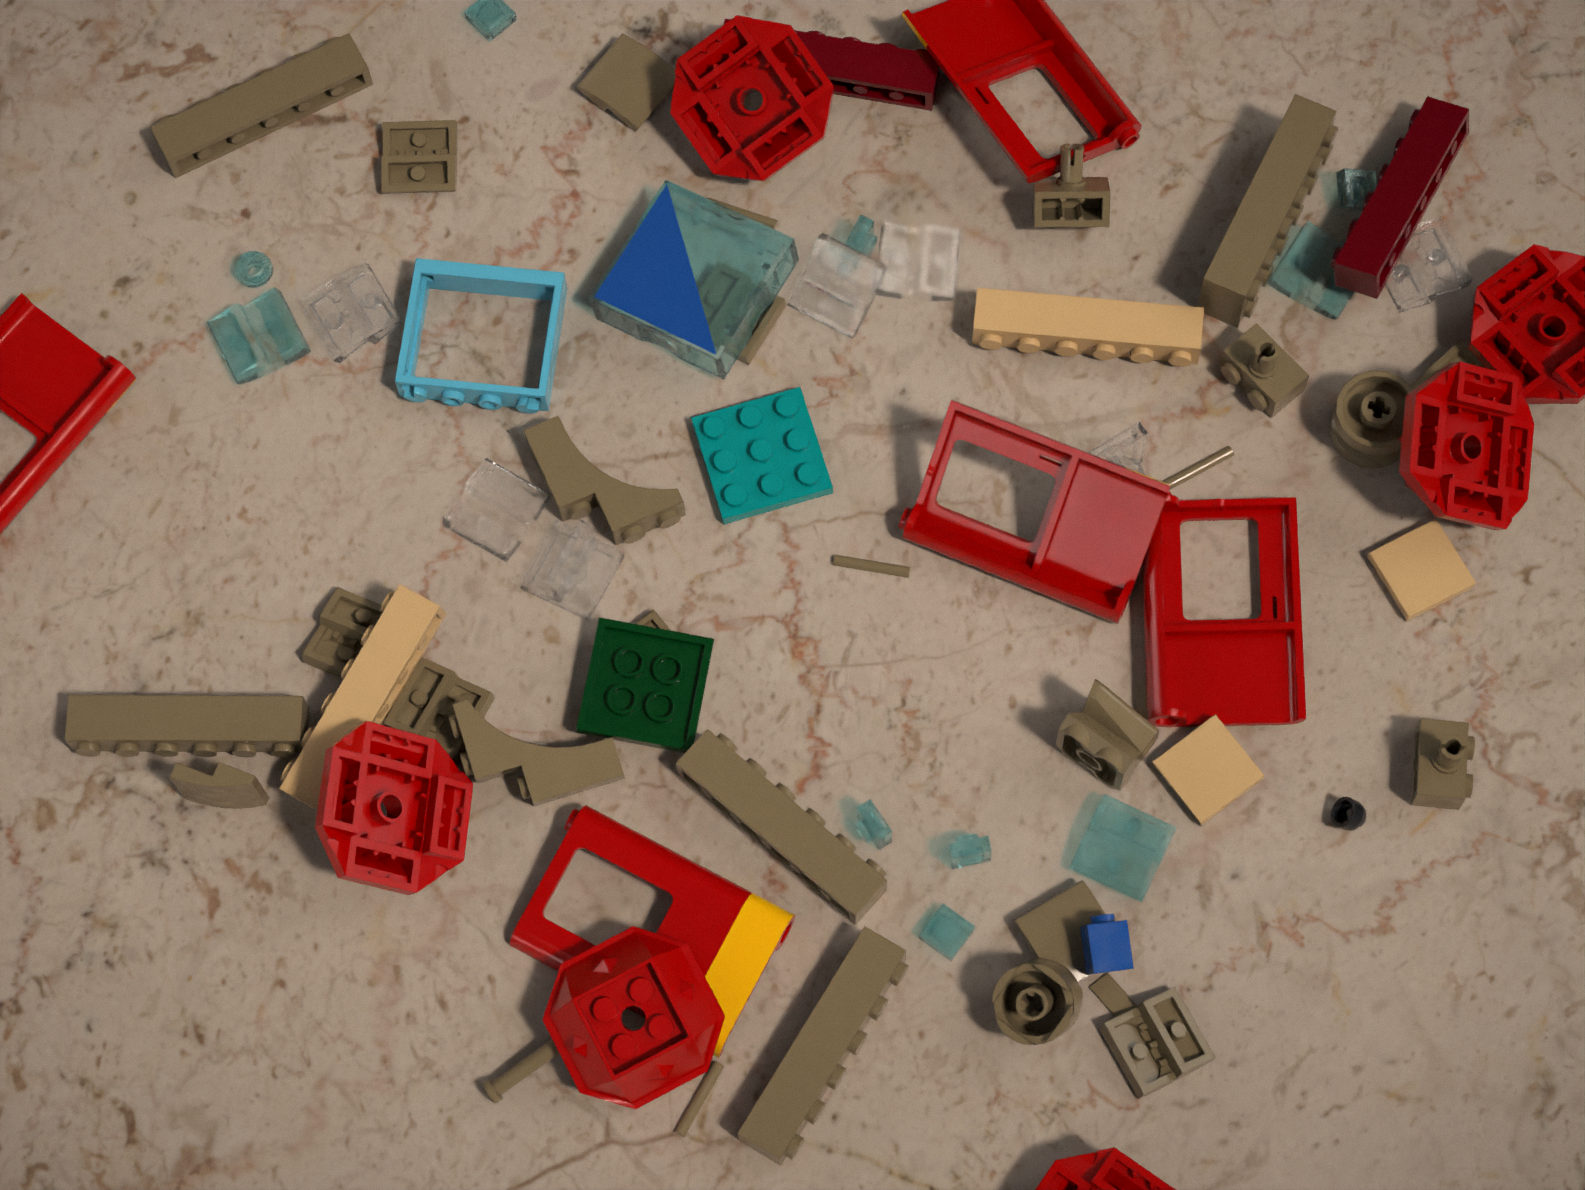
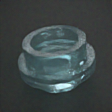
(247, 262)

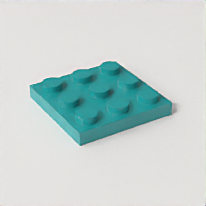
(762, 455)

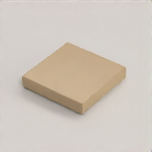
(1421, 570)
(1208, 769)

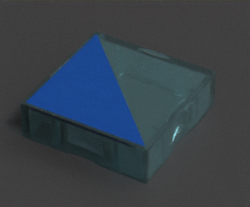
(694, 278)

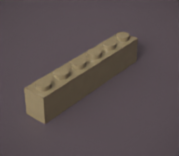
(261, 105)
(186, 724)
(782, 826)
(823, 1046)

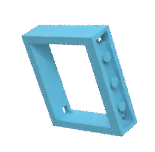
(483, 280)

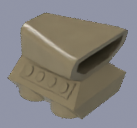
(1106, 737)

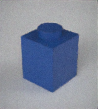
(1106, 945)

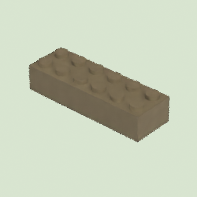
(1268, 211)

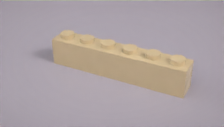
(1088, 326)
(368, 685)

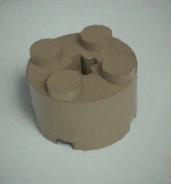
(1014, 1001)

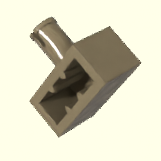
(1071, 197)
(1263, 371)
(1441, 764)

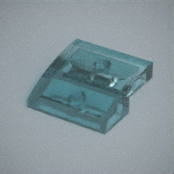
(1307, 273)
(258, 336)
(1123, 847)

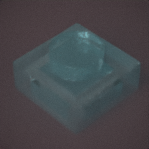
(490, 17)
(1354, 186)
(862, 236)
(872, 825)
(969, 850)
(947, 932)

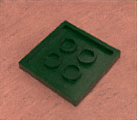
(645, 685)

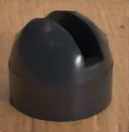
(1345, 818)

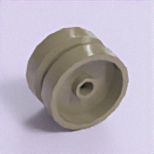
(1370, 419)

